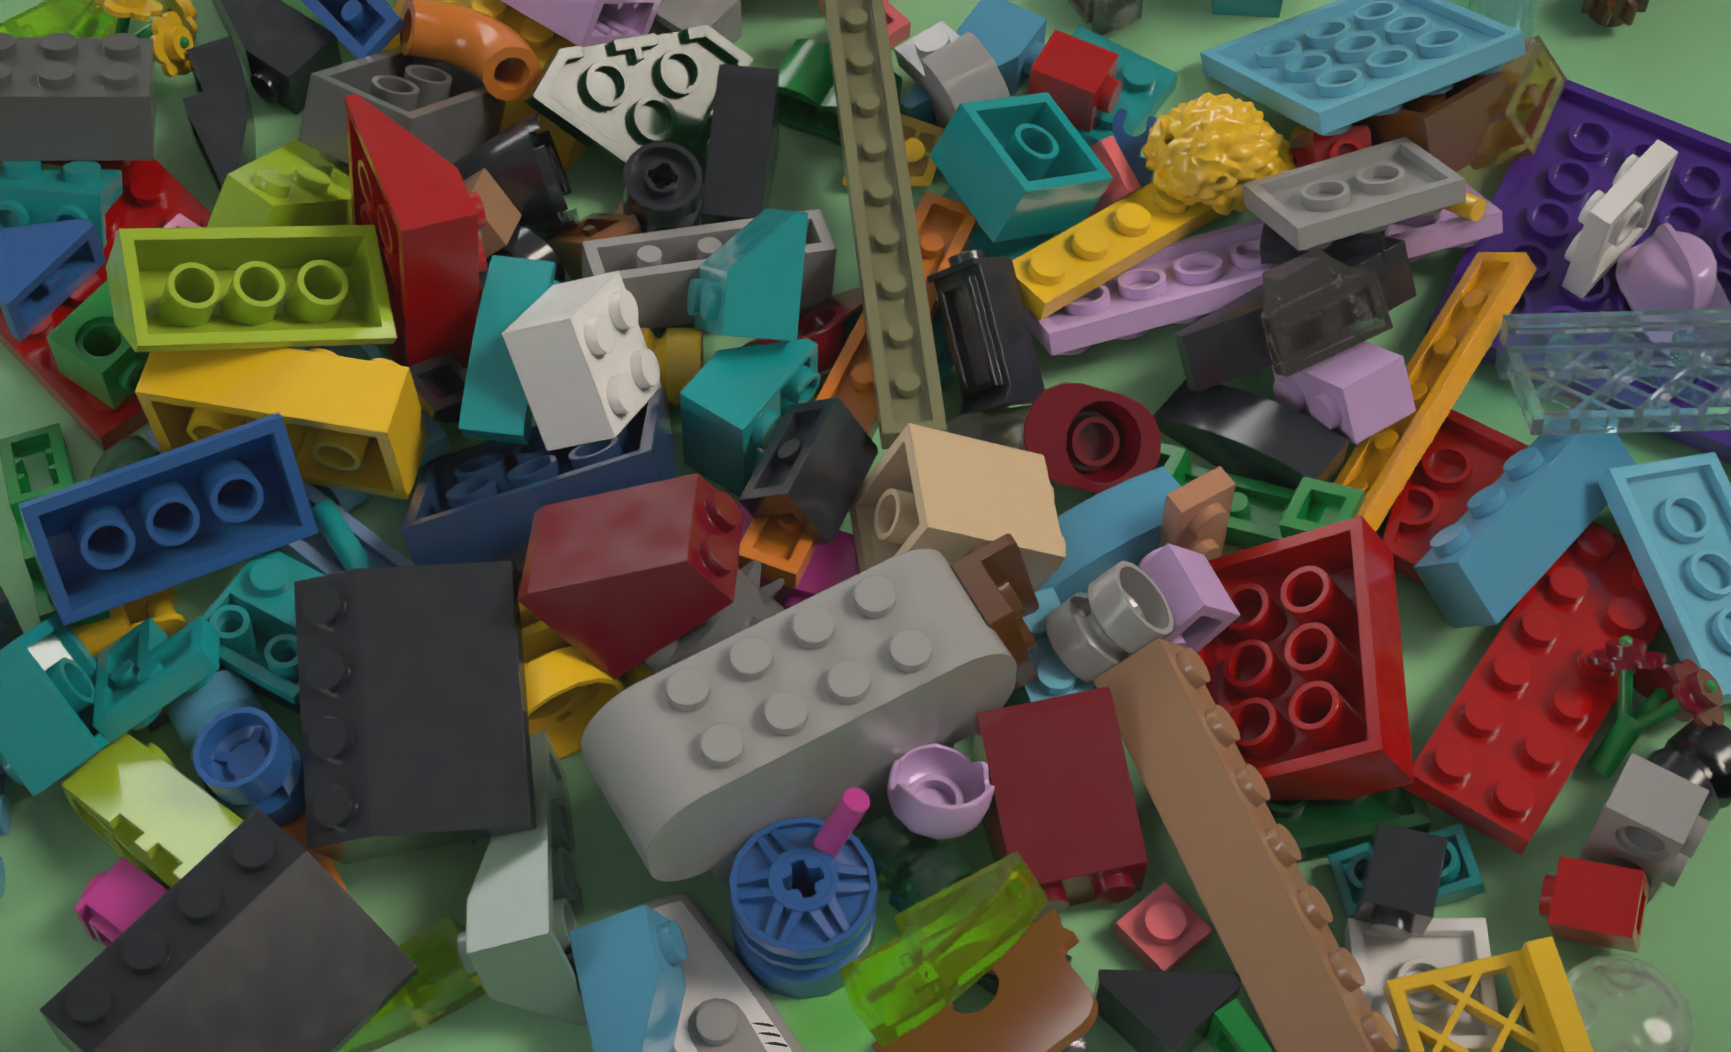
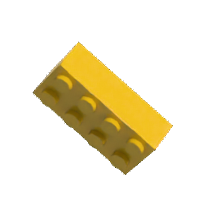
(345, 416)

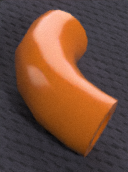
(471, 42)

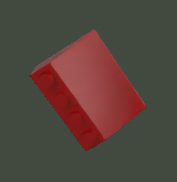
(423, 233)
(1315, 663)

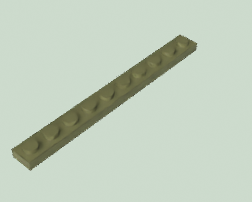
(883, 220)

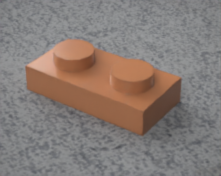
(1199, 514)

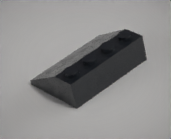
(412, 708)
(237, 959)

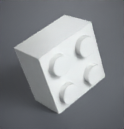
(583, 360)

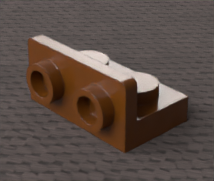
(1004, 595)

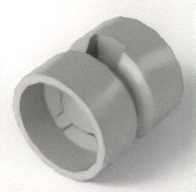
(1113, 618)

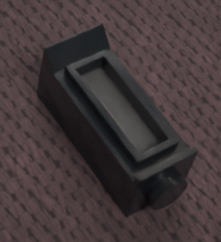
(987, 332)

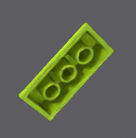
(249, 287)

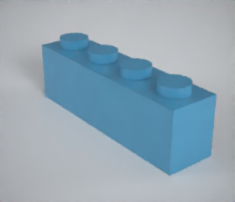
(1519, 526)

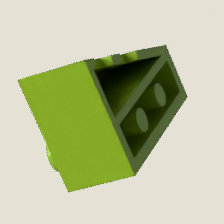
(285, 190)

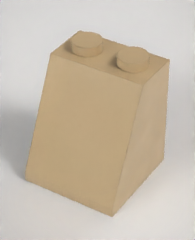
(954, 495)

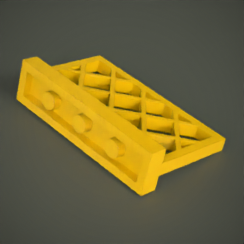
(1540, 995)

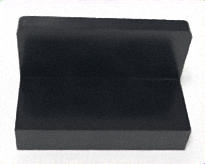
(812, 467)

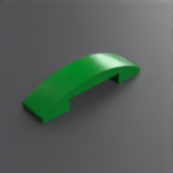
(1269, 511)

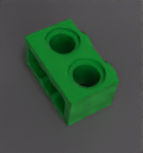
(95, 352)

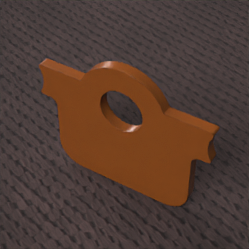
(1036, 1007)

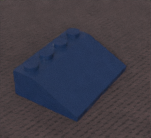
(485, 497)

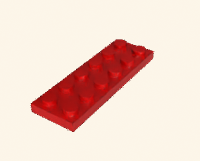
(1533, 694)

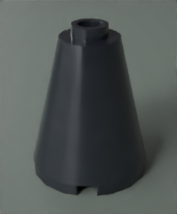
(528, 173)

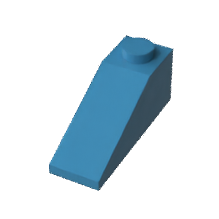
(1009, 35)
(631, 980)

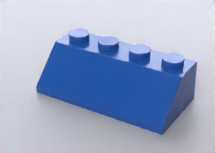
(168, 519)

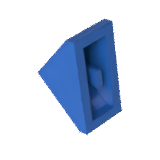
(43, 268)

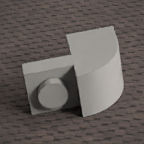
(951, 69)

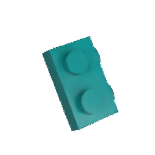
(56, 193)

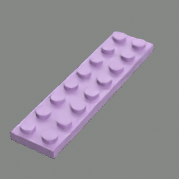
(1211, 271)

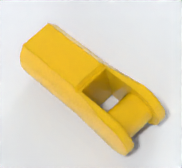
(156, 606)

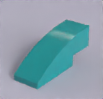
(493, 396)

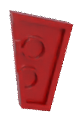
(1436, 495)

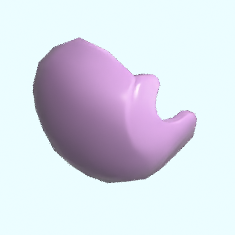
(939, 791)

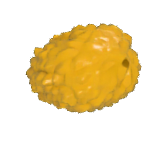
(1212, 149)

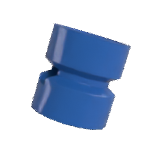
(251, 765)

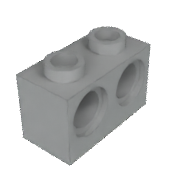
(1648, 823)

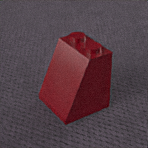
(632, 567)
(1063, 797)

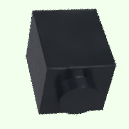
(1400, 881)

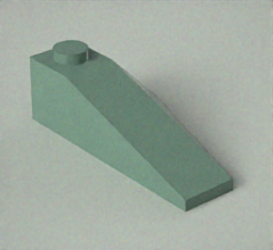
(527, 903)

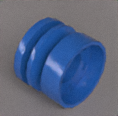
(796, 941)

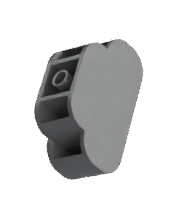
(796, 714)

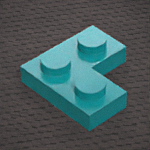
(149, 671)

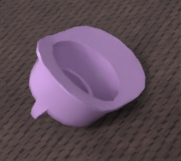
(1670, 273)

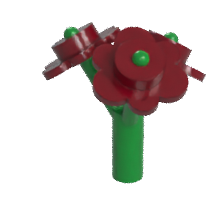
(1670, 691)

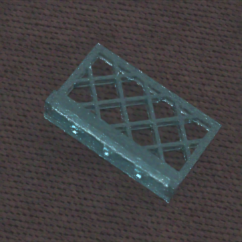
(1606, 355)

